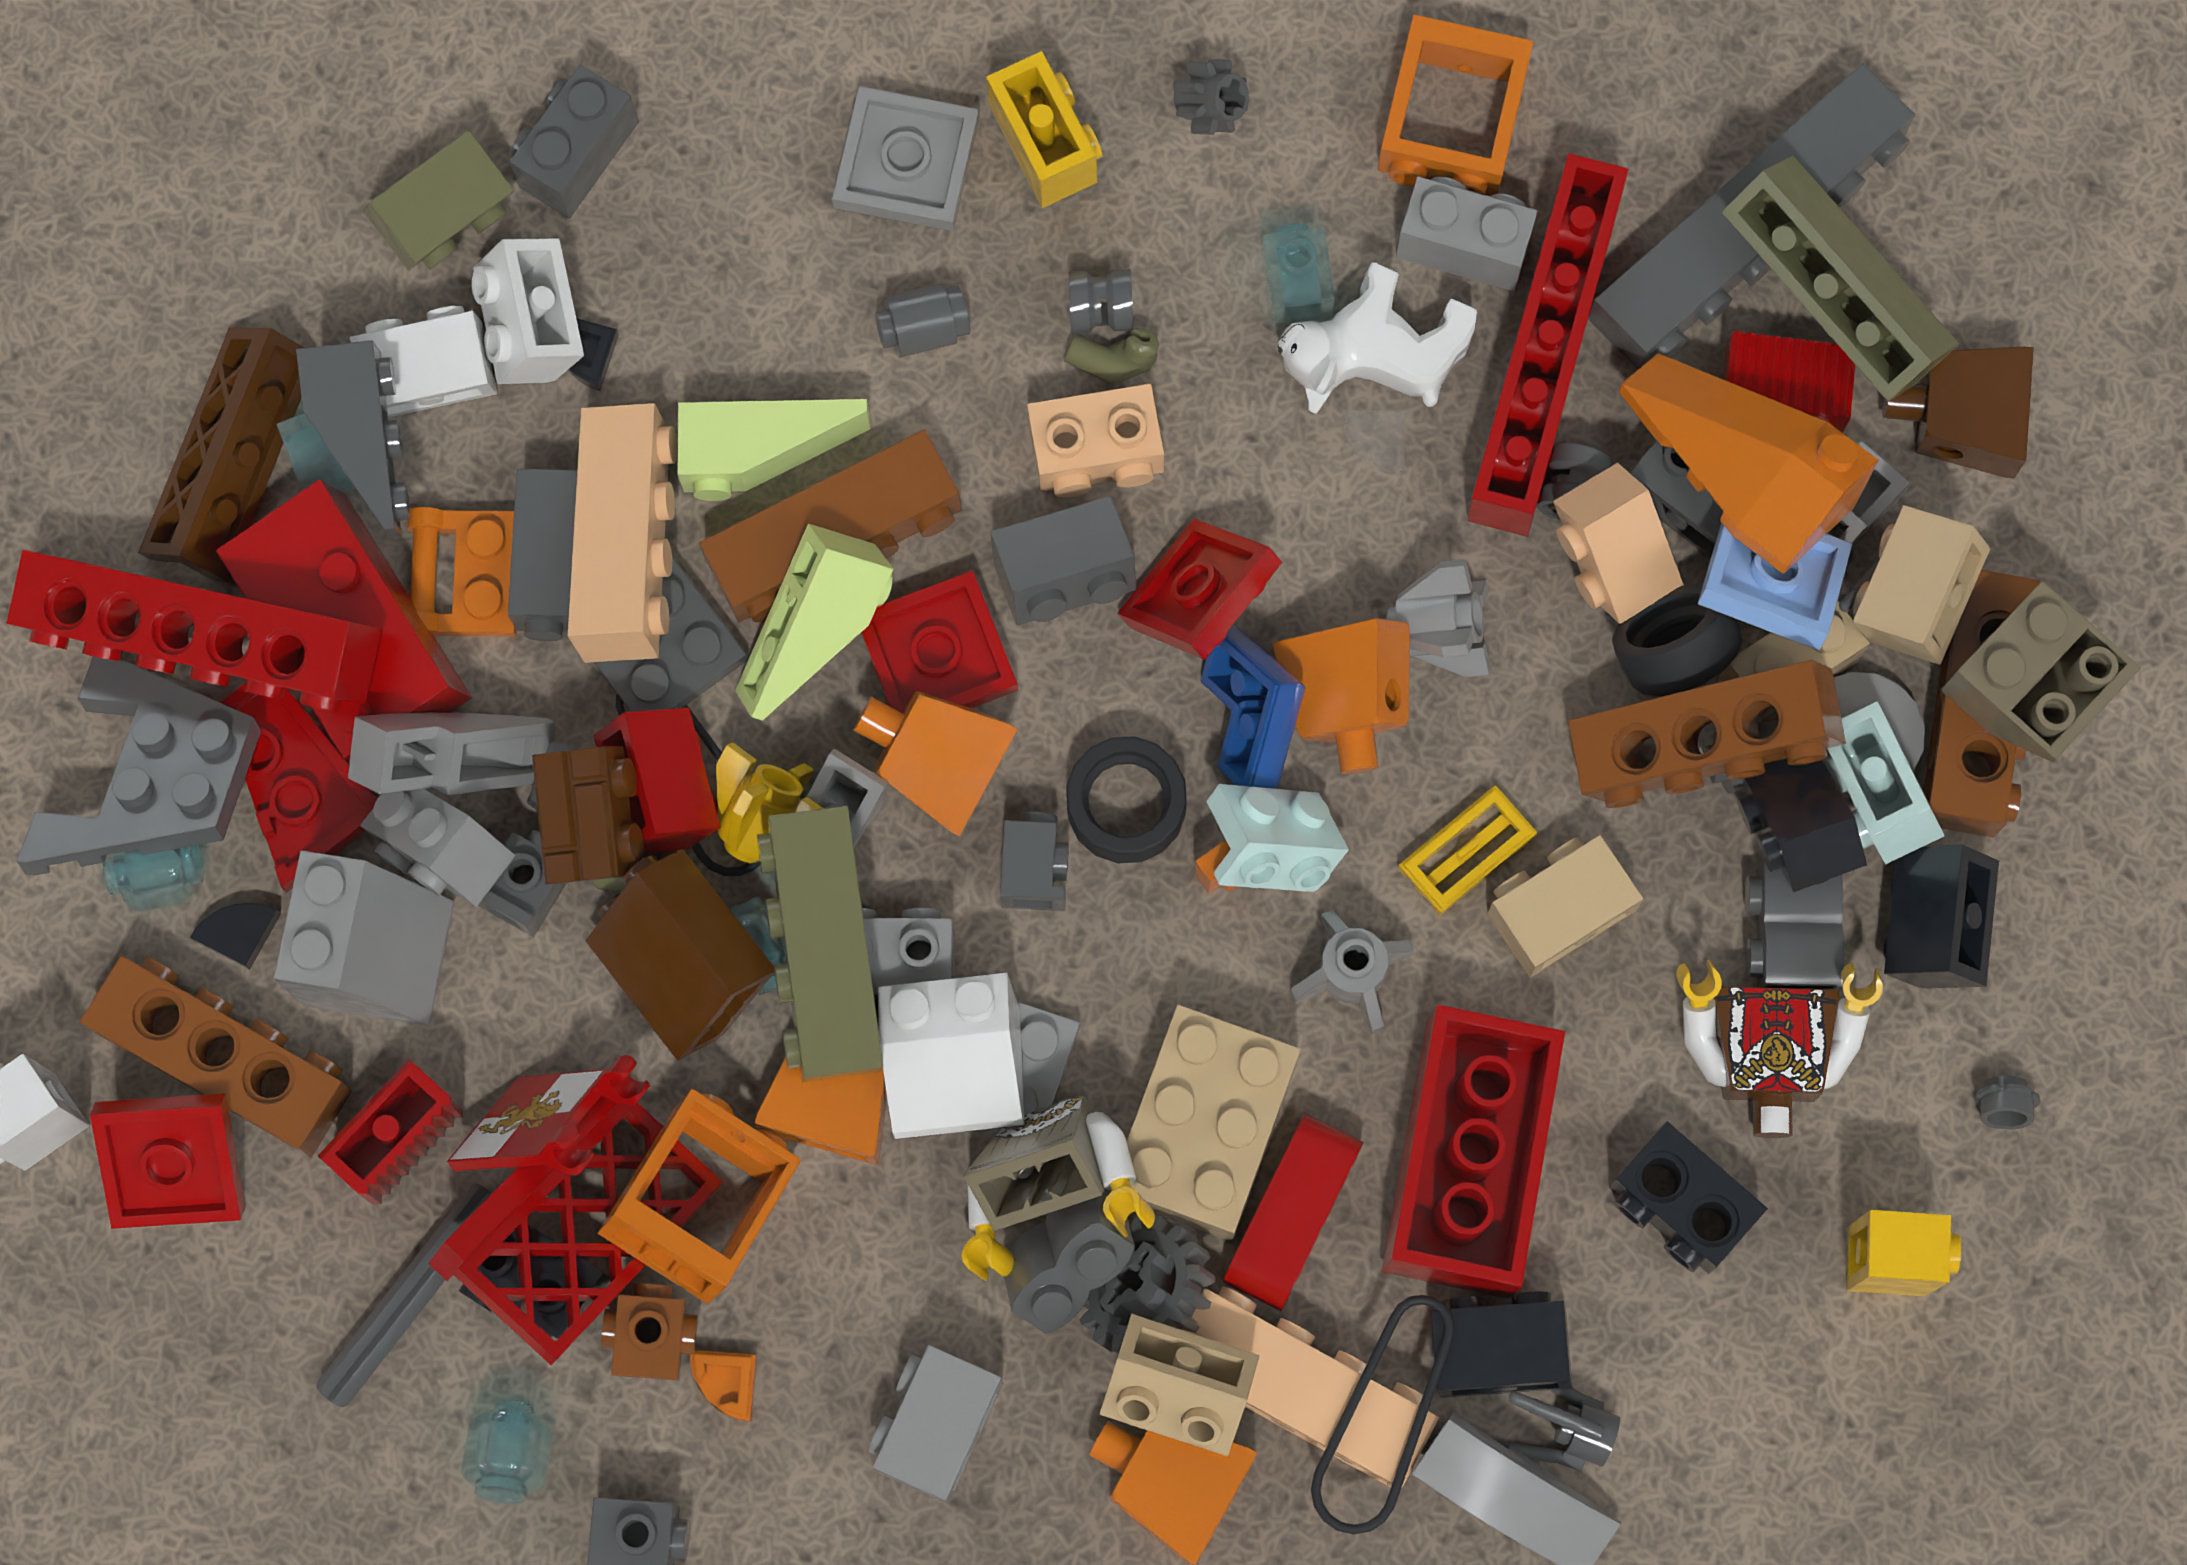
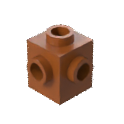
(661, 1357)

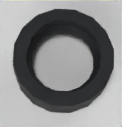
(1676, 644)
(1119, 752)

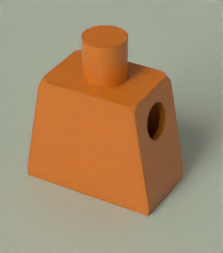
(1353, 686)
(937, 753)
(827, 1114)
(1172, 1486)

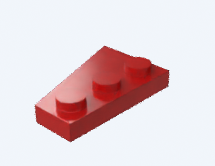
(299, 784)

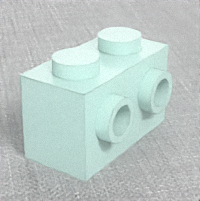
(1882, 786)

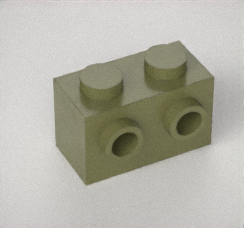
(440, 202)

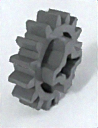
(1156, 1284)

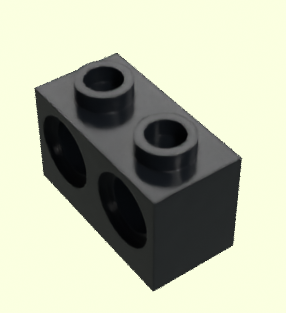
(1697, 1186)

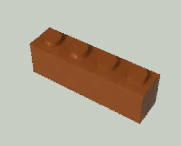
(873, 500)

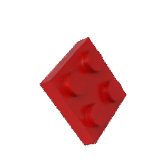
(1200, 588)
(939, 646)
(167, 1160)

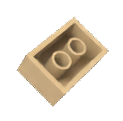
(1208, 1120)

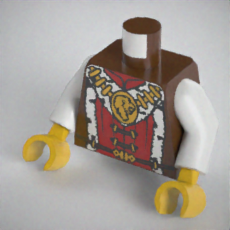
(1774, 1041)

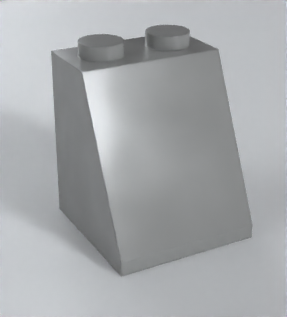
(362, 940)

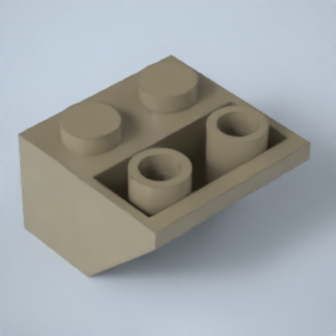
(2041, 676)

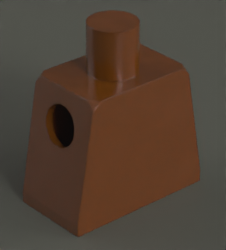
(1972, 409)

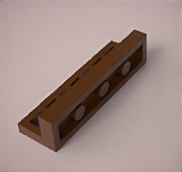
(234, 452)

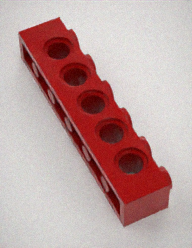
(1547, 345)
(336, 651)

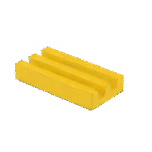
(1427, 885)

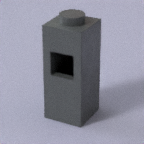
(542, 552)

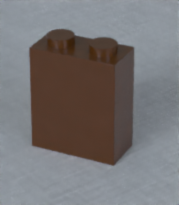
(679, 953)

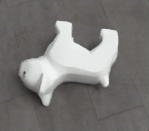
(1376, 345)

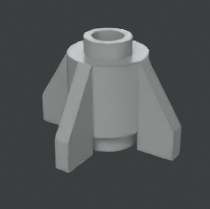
(1446, 619)
(1348, 984)

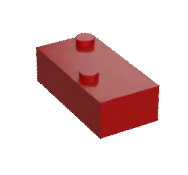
(325, 562)
(1473, 1152)

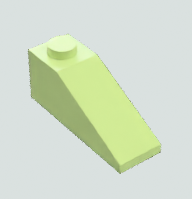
(750, 442)
(816, 613)

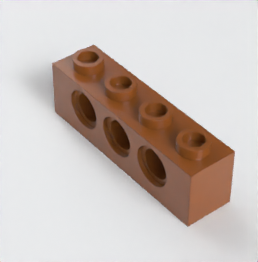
(1610, 740)
(1956, 796)
(125, 1016)

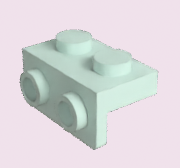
(1275, 838)

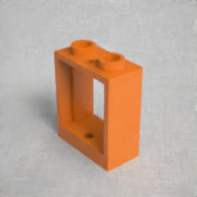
(1469, 52)
(668, 1246)

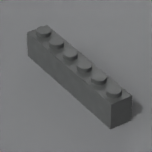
(1707, 256)

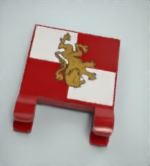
(539, 1119)

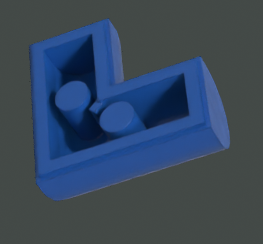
(1263, 709)

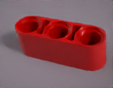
(1293, 1212)

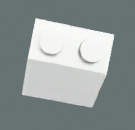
(951, 1055)

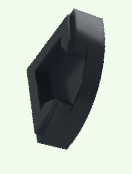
(598, 346)
(237, 931)

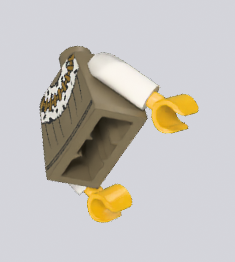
(1044, 1166)

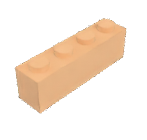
(621, 533)
(1310, 1390)

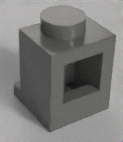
(1032, 864)
(528, 903)

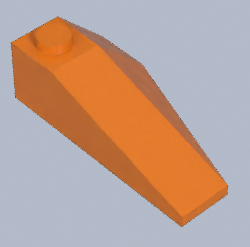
(1763, 462)

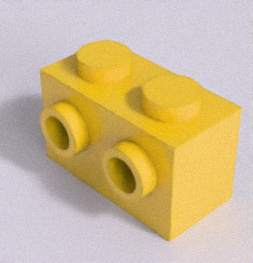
(1042, 128)

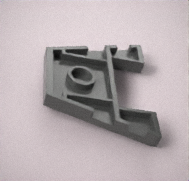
(171, 779)

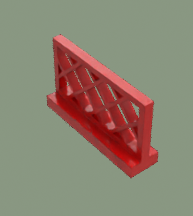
(527, 1191)

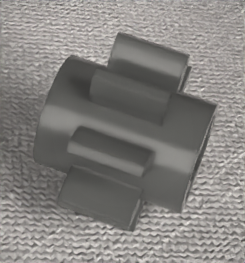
(1211, 97)

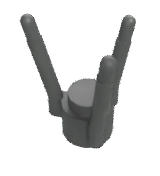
(1582, 1429)

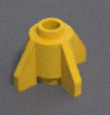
(750, 799)

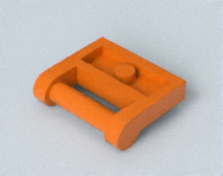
(480, 570)

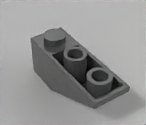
(347, 405)

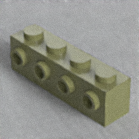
(1840, 277)
(823, 944)

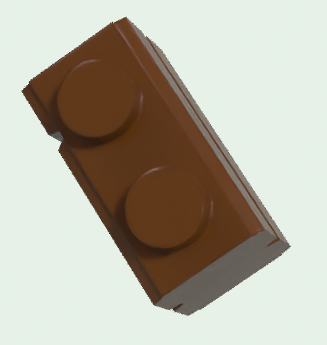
(586, 814)

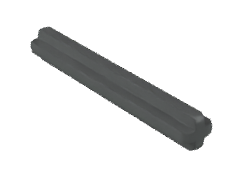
(394, 1311)

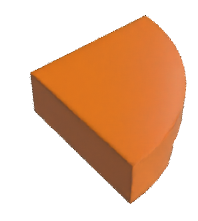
(726, 1381)

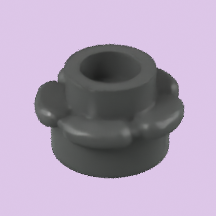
(2007, 1103)

